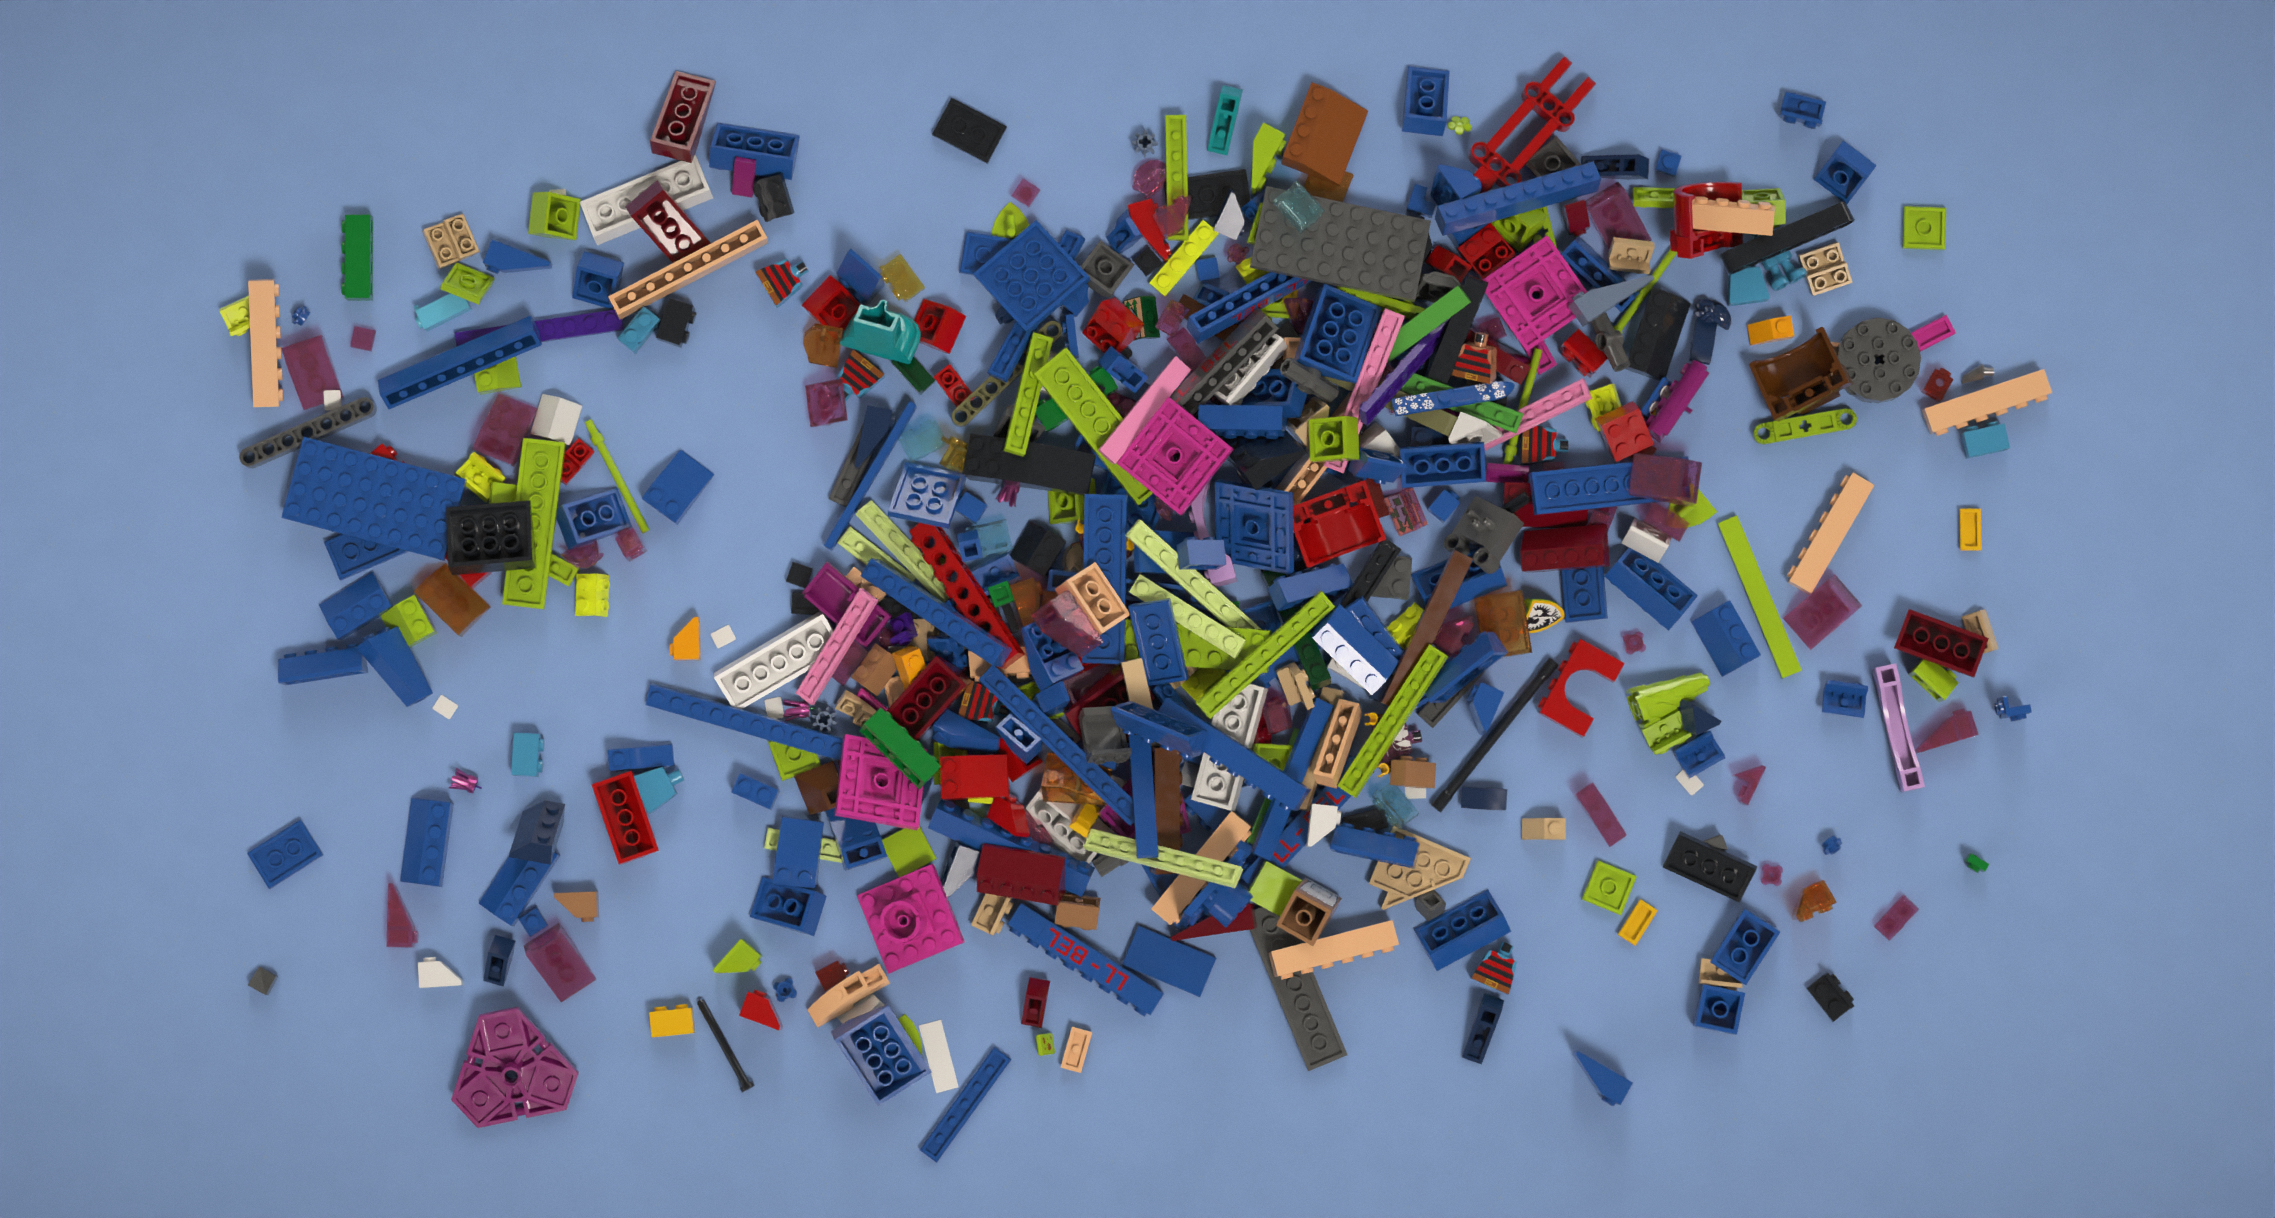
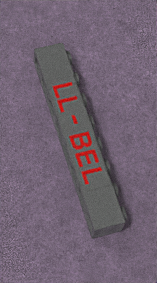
(1224, 361)

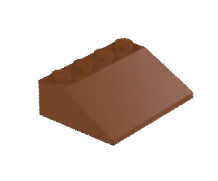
(1324, 135)

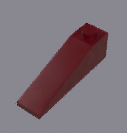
(1507, 360)
(1244, 921)

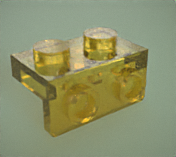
(902, 279)
(955, 454)

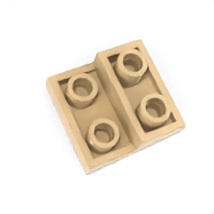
(450, 241)
(1825, 268)

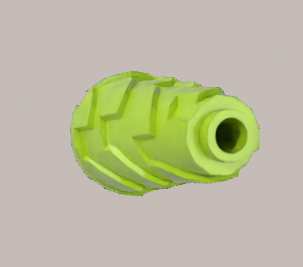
(1662, 697)

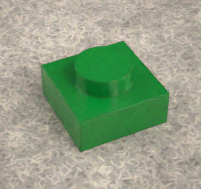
(1001, 594)
(1975, 863)

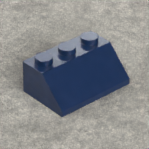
(538, 832)

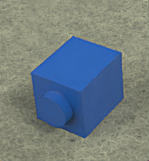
(1444, 505)
(971, 507)
(969, 545)

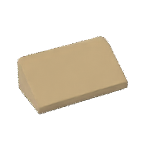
(1979, 623)

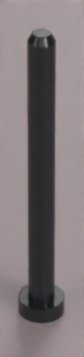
(746, 1085)

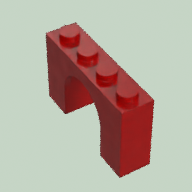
(1582, 657)

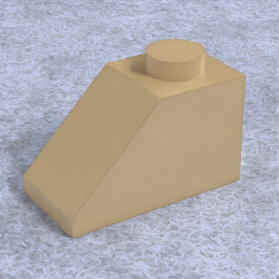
(1543, 828)

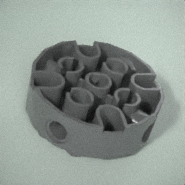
(1898, 361)

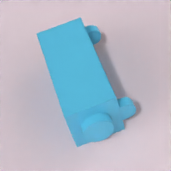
(441, 311)

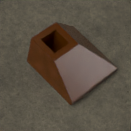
(819, 787)

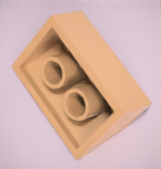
(1096, 598)

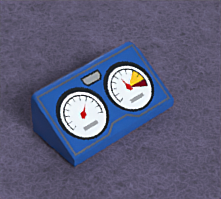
(1661, 390)

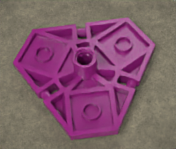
(506, 1043)

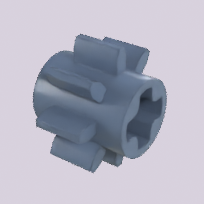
(1149, 146)
(818, 718)

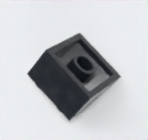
(1037, 549)

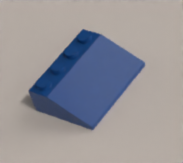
(1337, 334)
(1159, 728)
(881, 1053)

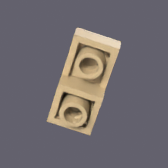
(854, 707)

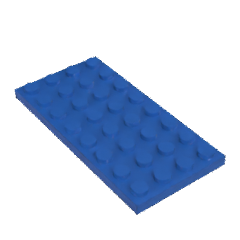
(372, 498)

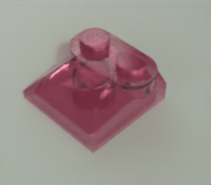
(826, 403)

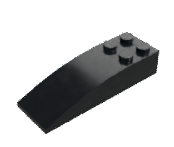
(1040, 468)

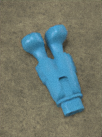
(1792, 274)

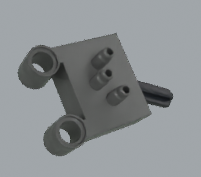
(1489, 529)

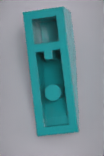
(1224, 120)

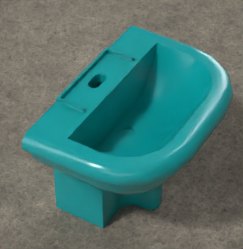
(882, 333)

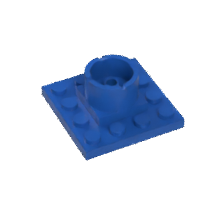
(1255, 525)
(1219, 900)

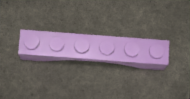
(1225, 574)
(1897, 728)

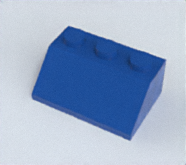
(1453, 184)
(356, 606)
(1726, 638)

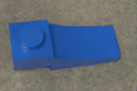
(640, 758)

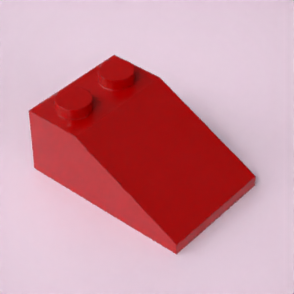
(974, 777)

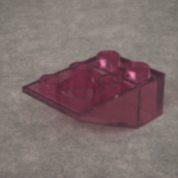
(504, 430)
(1665, 479)
(1067, 624)

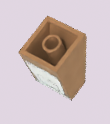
(1308, 911)

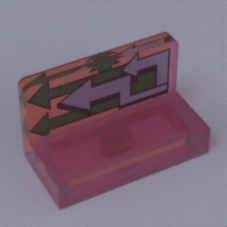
(1405, 511)

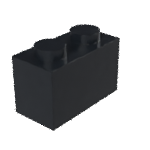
(676, 323)

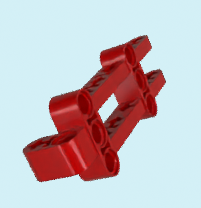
(1490, 177)

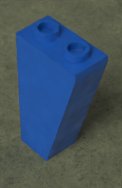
(395, 664)

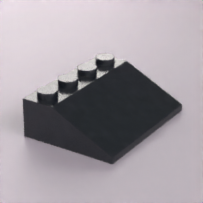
(1262, 457)
(490, 538)

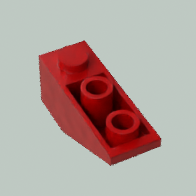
(1141, 214)

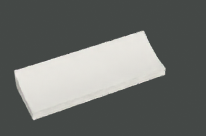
(607, 210)
(774, 662)
(1240, 721)

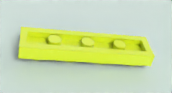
(1183, 258)

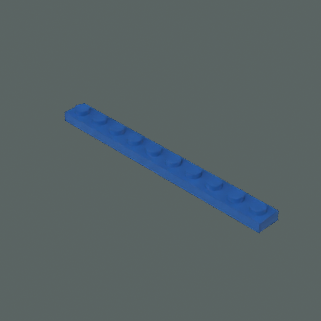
(745, 721)
(1059, 743)

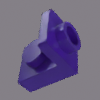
(903, 629)

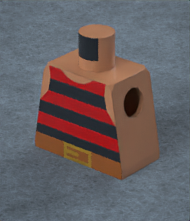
(1477, 360)

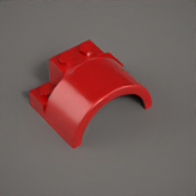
(1694, 242)
(1335, 525)

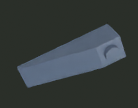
(1598, 301)

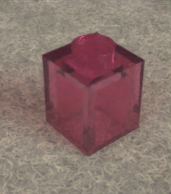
(1172, 318)

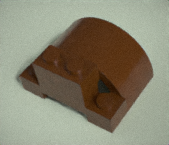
(1801, 377)

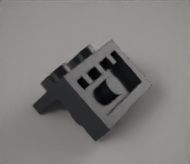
(773, 197)
(1830, 996)

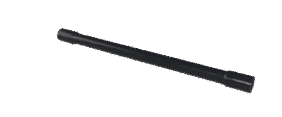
(1447, 794)

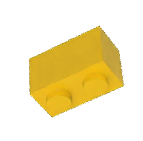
(672, 1022)

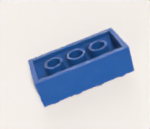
(772, 150)
(1244, 420)
(1443, 464)
(1474, 585)
(1651, 587)
(1354, 649)
(321, 666)
(1465, 667)
(1483, 705)
(426, 842)
(1375, 846)
(515, 888)
(1462, 930)

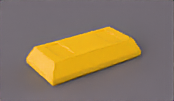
(1970, 530)
(1084, 819)
(1637, 922)

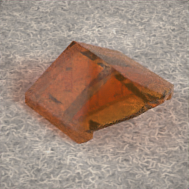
(823, 344)

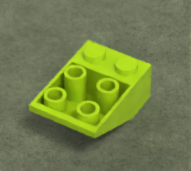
(1265, 148)

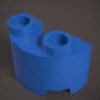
(948, 650)

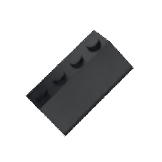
(1657, 334)

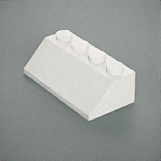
(1251, 371)
(1056, 820)

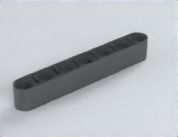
(297, 432)

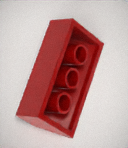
(625, 817)

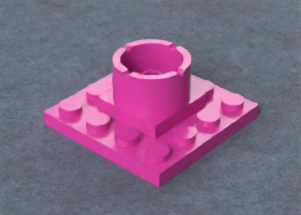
(1538, 271)
(1155, 453)
(874, 787)
(928, 913)

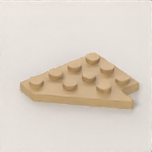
(1433, 869)

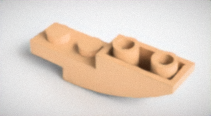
(846, 993)

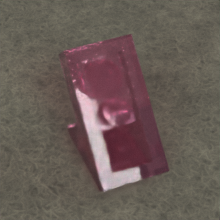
(1187, 349)
(1752, 779)

